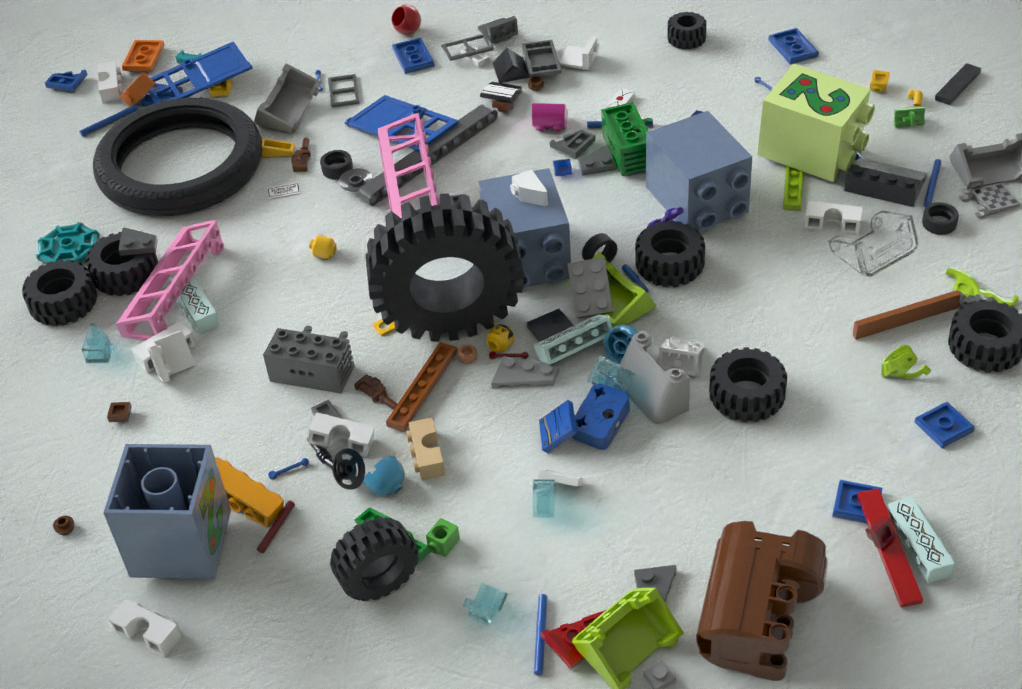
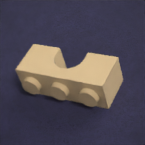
(428, 460)

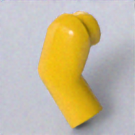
(917, 95)

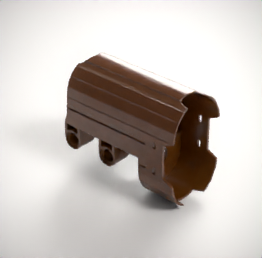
(747, 607)

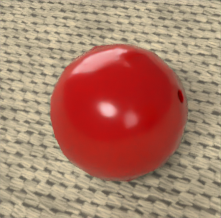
(406, 19)

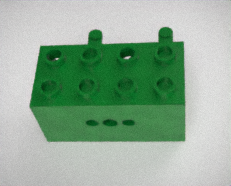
(621, 133)

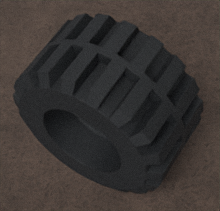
(686, 30)

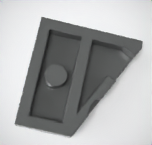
(574, 143)
(597, 162)

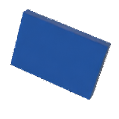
(793, 46)
(413, 55)

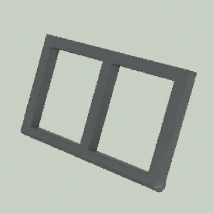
(470, 52)
(343, 90)

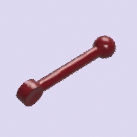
(492, 355)

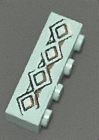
(197, 307)
(573, 339)
(921, 541)

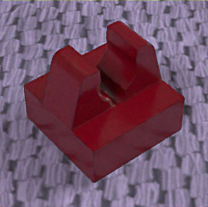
(881, 532)

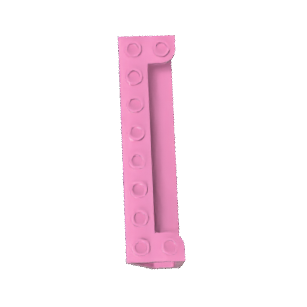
(390, 175)
(167, 265)

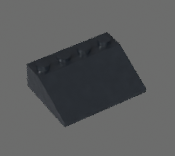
(884, 181)

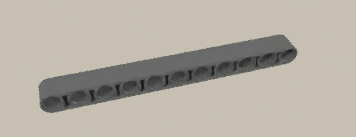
(468, 127)

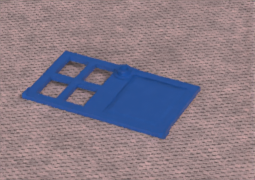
(204, 71)
(389, 110)

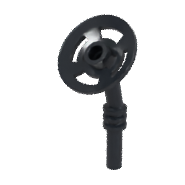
(344, 468)

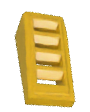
(276, 148)

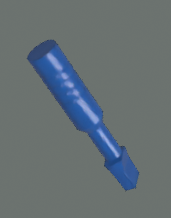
(634, 277)

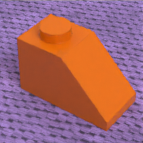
(137, 89)

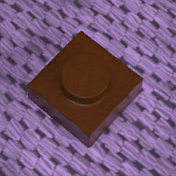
(502, 106)
(119, 412)

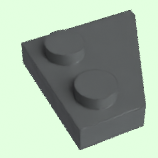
(136, 242)
(656, 578)

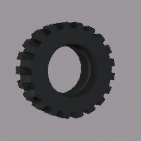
(670, 269)
(110, 274)
(68, 306)
(985, 352)
(748, 403)
(374, 559)

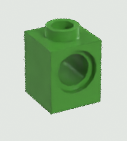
(442, 537)

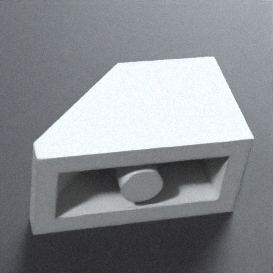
(529, 188)

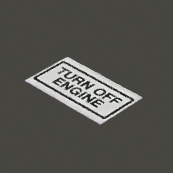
(283, 190)

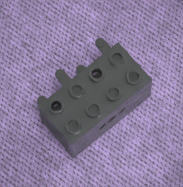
(309, 359)

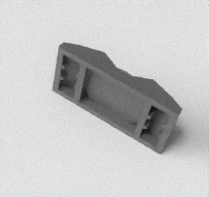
(541, 58)

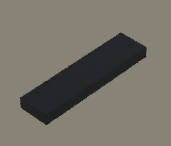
(958, 83)

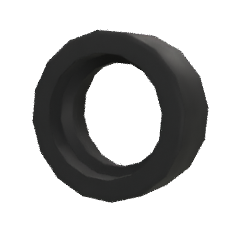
(335, 156)
(940, 227)
(595, 243)

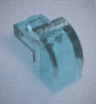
(544, 497)
(486, 604)

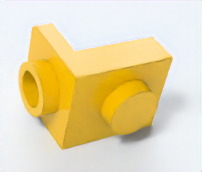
(879, 81)

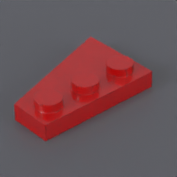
(561, 639)

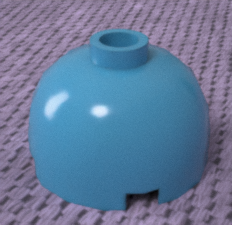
(617, 342)
(386, 477)

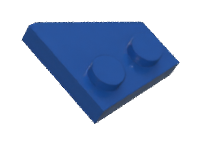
(65, 81)

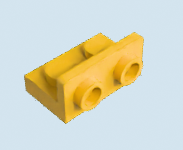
(221, 89)

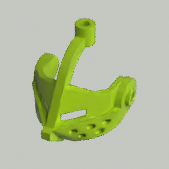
(900, 362)

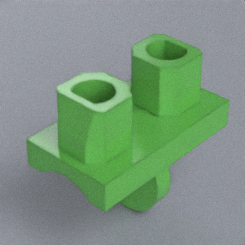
(909, 116)

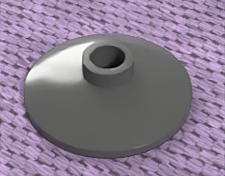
(354, 179)

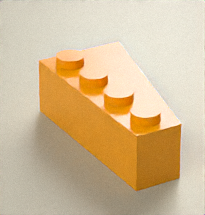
(249, 496)

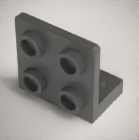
(500, 29)

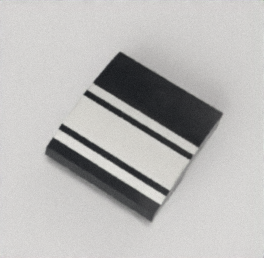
(501, 91)

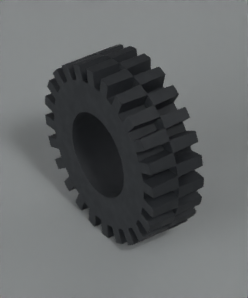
(436, 234)

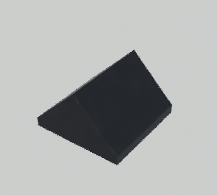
(510, 67)

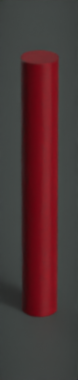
(275, 526)

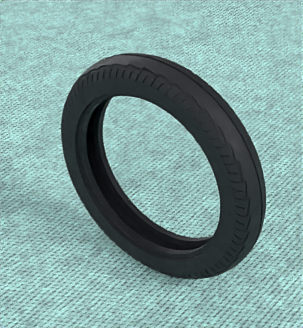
(186, 195)

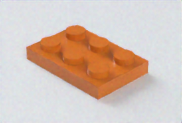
(143, 55)

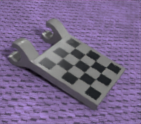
(991, 197)

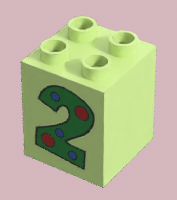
(814, 122)

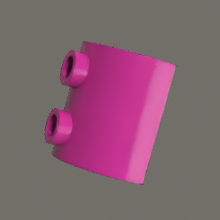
(549, 116)

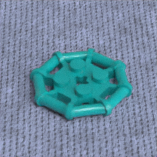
(59, 247)

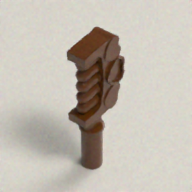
(300, 157)
(374, 389)

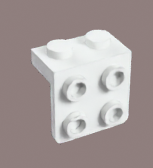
(580, 57)

